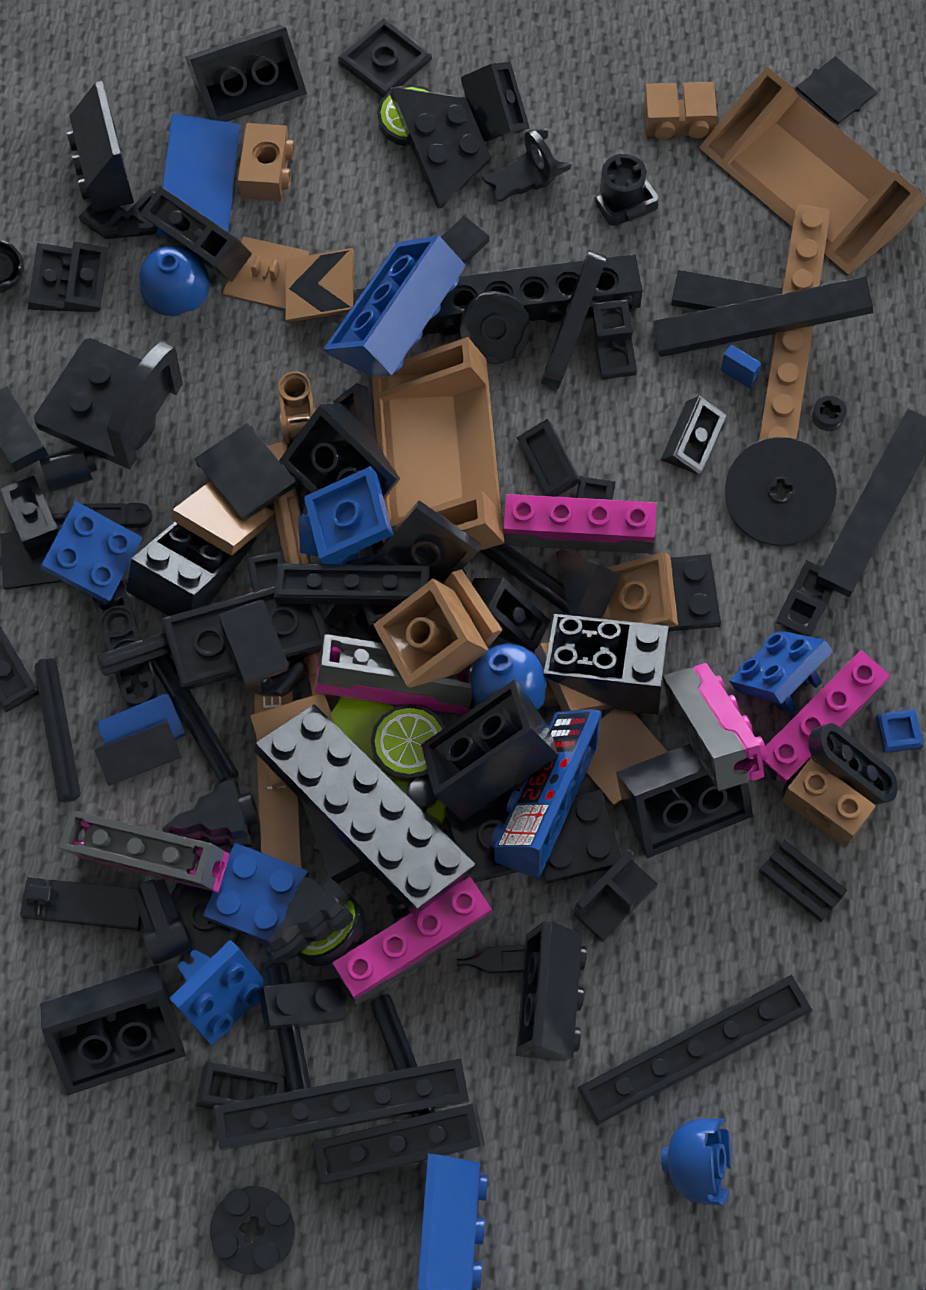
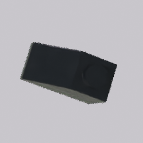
(515, 614)

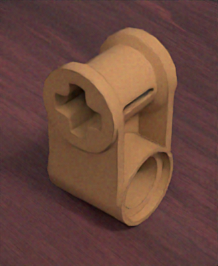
(294, 410)

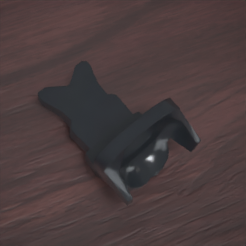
(531, 170)

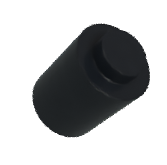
(68, 468)

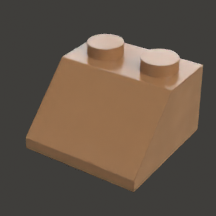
(430, 635)

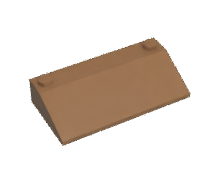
(799, 157)
(440, 439)

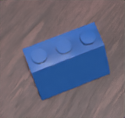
(451, 1224)

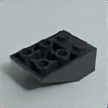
(181, 571)
(609, 660)

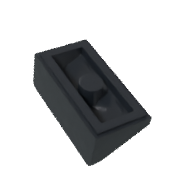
(694, 435)

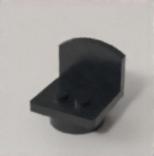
(110, 399)

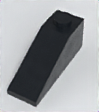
(196, 233)

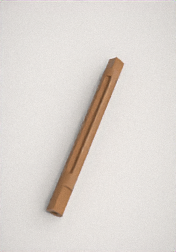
(287, 513)

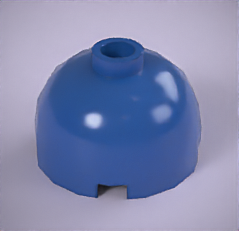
(173, 280)
(503, 665)
(699, 1160)

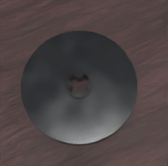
(798, 469)

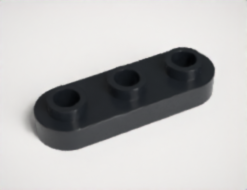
(853, 763)

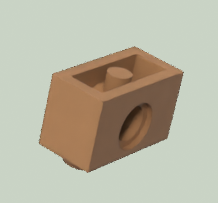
(265, 145)
(828, 803)

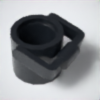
(623, 190)

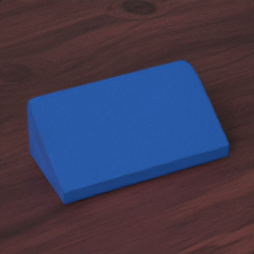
(141, 717)

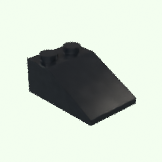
(335, 447)

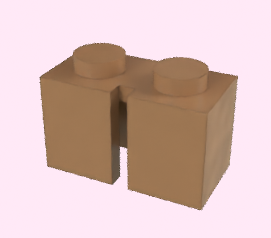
(673, 117)

